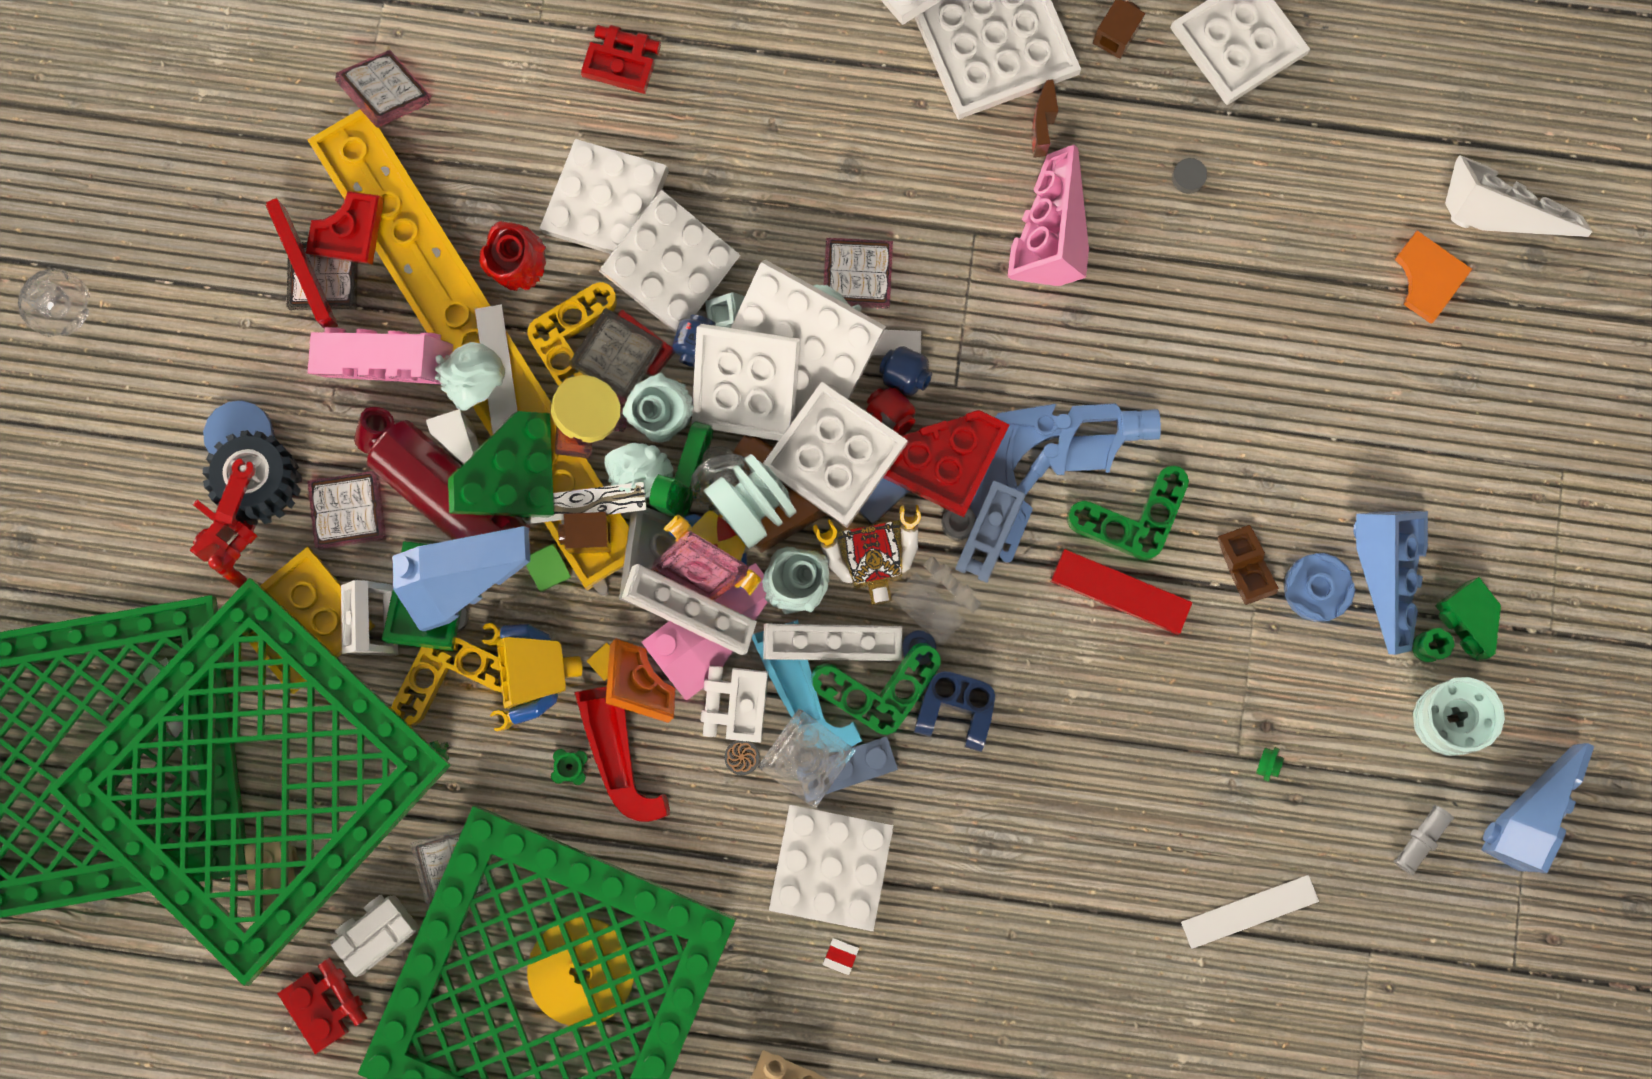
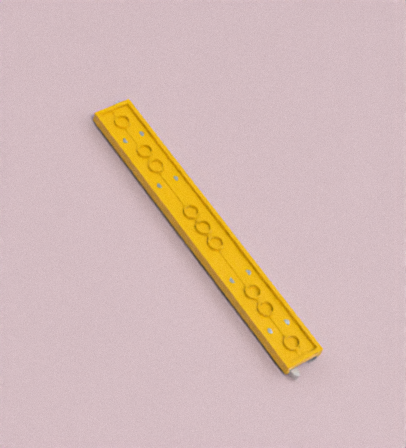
(446, 299)

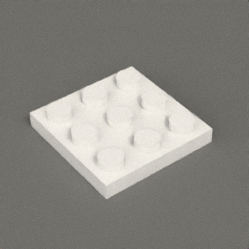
(1239, 43)
(601, 196)
(669, 262)
(745, 381)
(835, 454)
(831, 868)

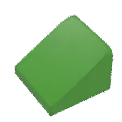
(547, 567)

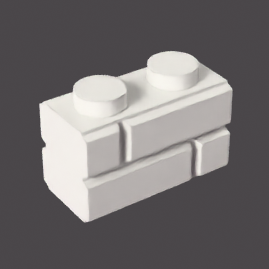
(373, 935)

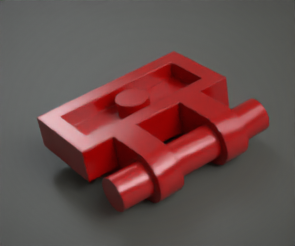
(619, 67)
(313, 1010)

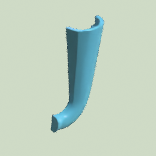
(796, 691)

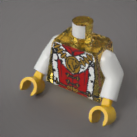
(872, 553)

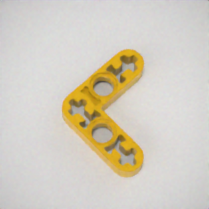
(557, 342)
(440, 666)

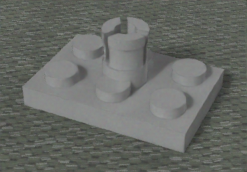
(645, 541)

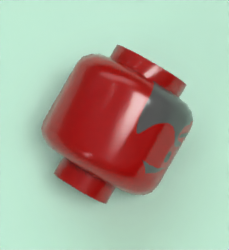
(892, 409)

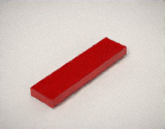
(301, 264)
(1121, 592)

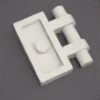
(746, 703)

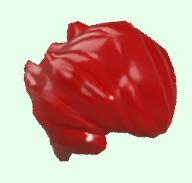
(513, 256)

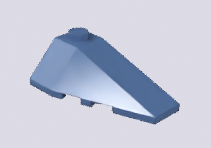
(1389, 557)
(448, 575)
(1530, 829)

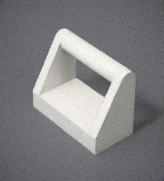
(454, 434)
(356, 618)

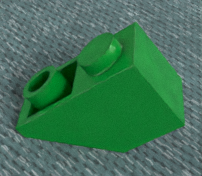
(1474, 617)

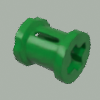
(1444, 642)

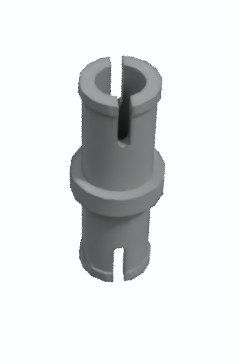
(1423, 839)

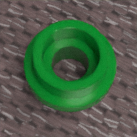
(1270, 764)

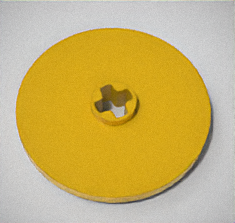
(557, 987)

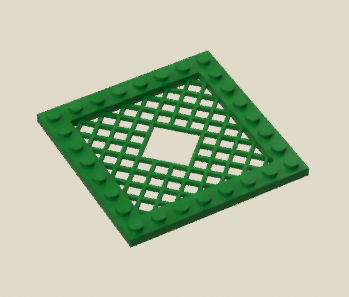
(91, 637)
(83, 783)
(491, 835)

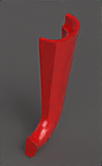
(610, 747)

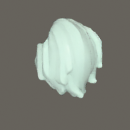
(469, 374)
(659, 408)
(637, 464)
(796, 579)

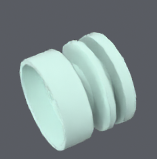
(750, 500)
(1478, 713)

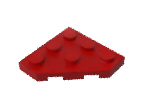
(949, 459)

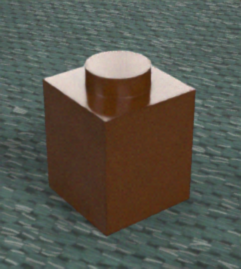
(1119, 27)
(586, 532)

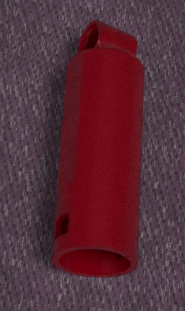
(420, 473)

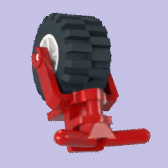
(247, 482)

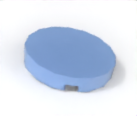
(232, 419)
(1319, 587)

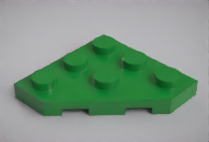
(508, 471)

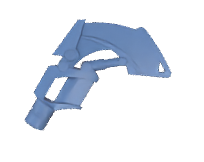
(1072, 453)

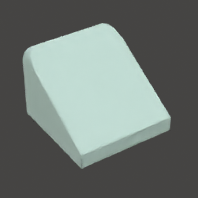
(724, 309)

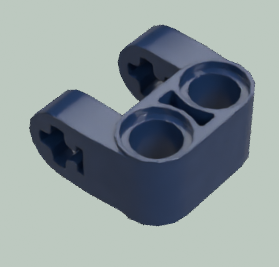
(959, 701)

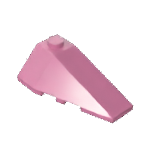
(1055, 233)
(687, 655)

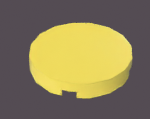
(585, 408)

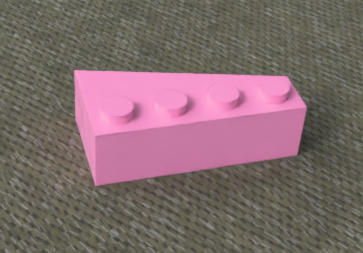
(376, 356)

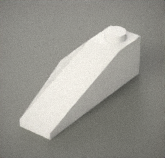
(1490, 204)

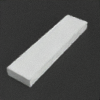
(689, 609)
(832, 642)

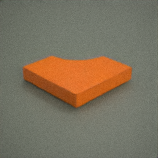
(1431, 276)
(635, 684)

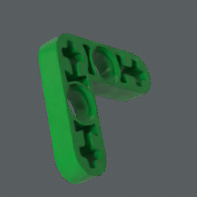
(674, 495)
(1132, 529)
(887, 699)

